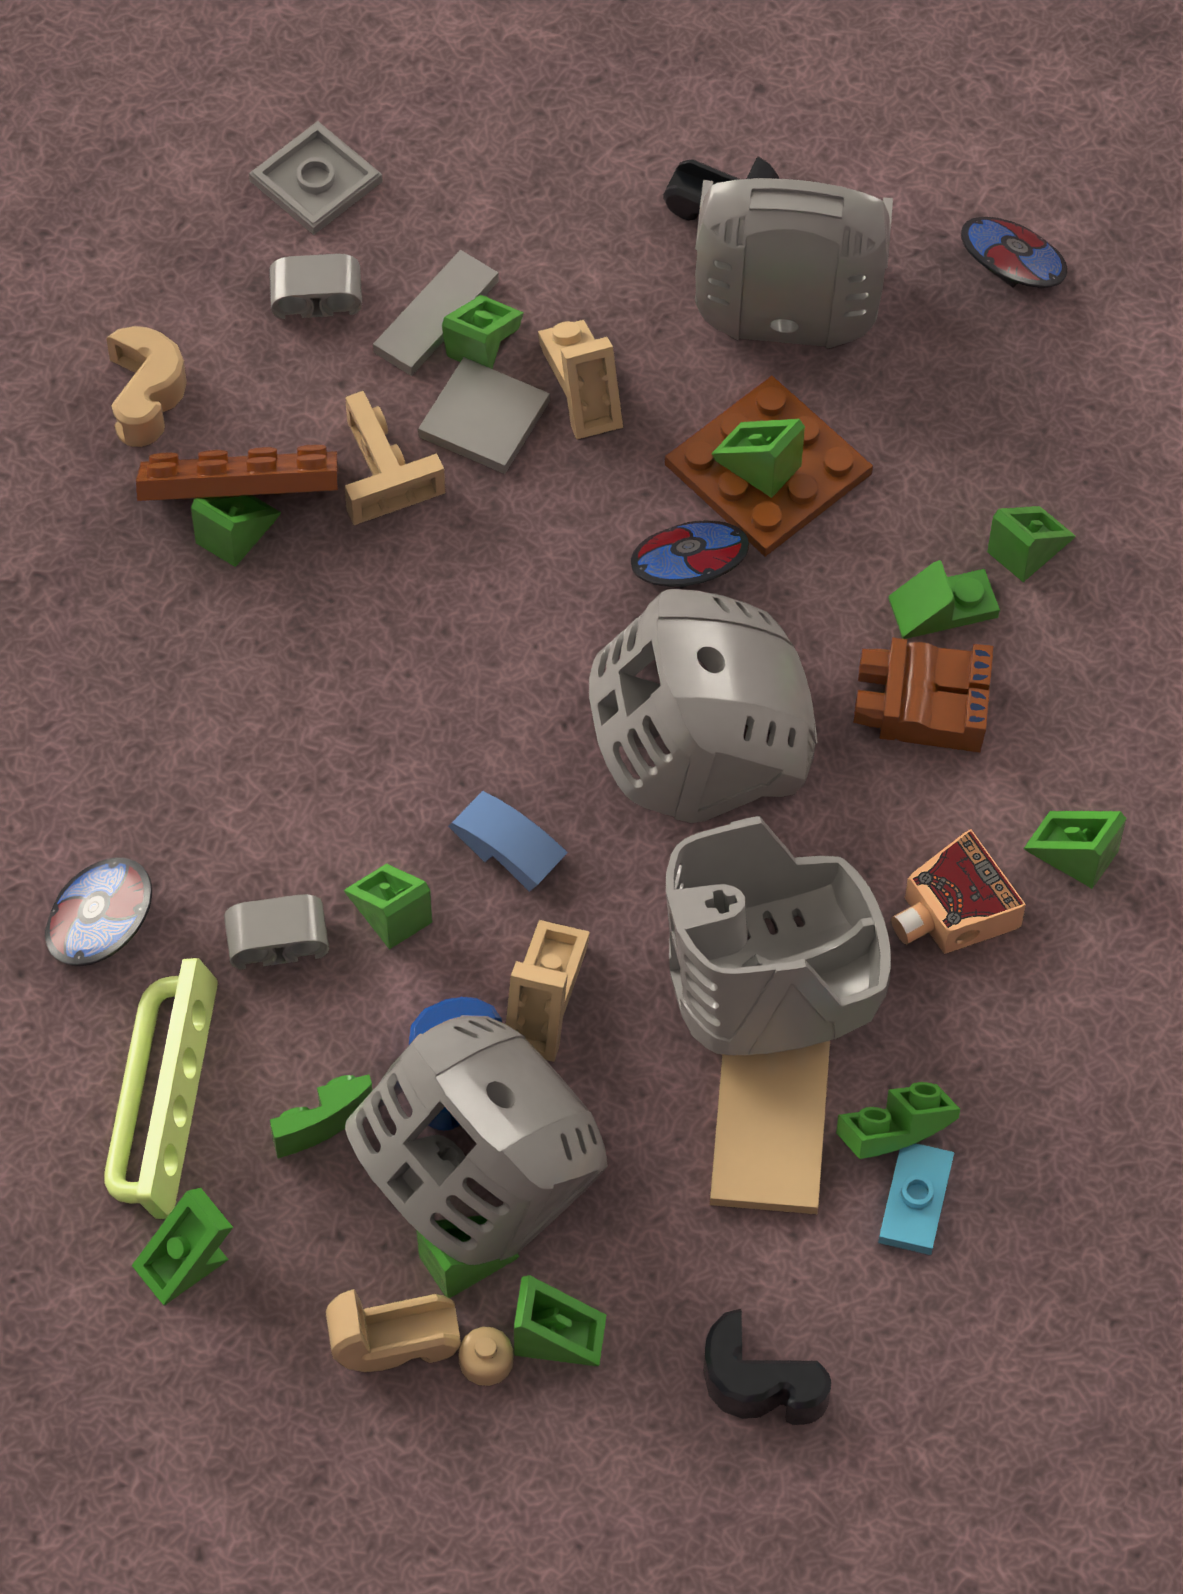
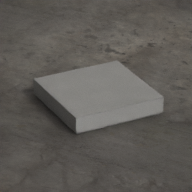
(315, 177)
(484, 415)

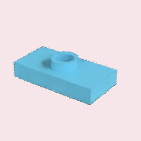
(916, 1198)

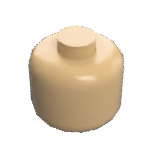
(486, 1356)

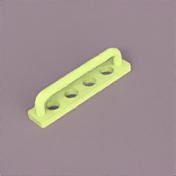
(175, 1091)

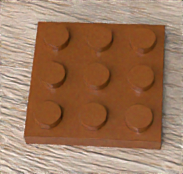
(826, 474)

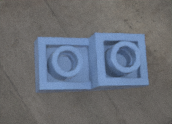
(510, 837)

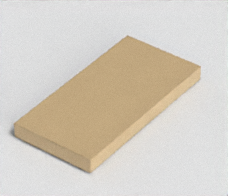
(771, 1130)

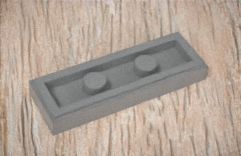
(419, 327)

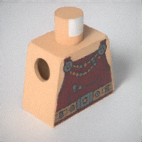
(959, 898)

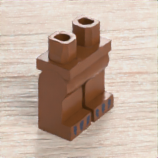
(928, 694)

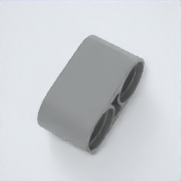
(315, 285)
(276, 930)

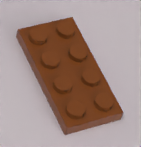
(220, 475)

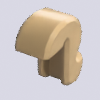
(153, 389)
(391, 1332)

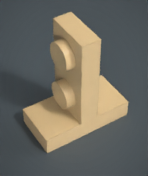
(586, 375)
(393, 481)
(544, 985)

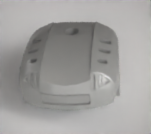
(791, 260)
(702, 713)
(781, 986)
(529, 1128)

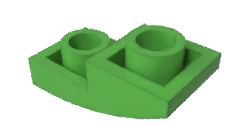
(908, 1118)
(306, 1127)

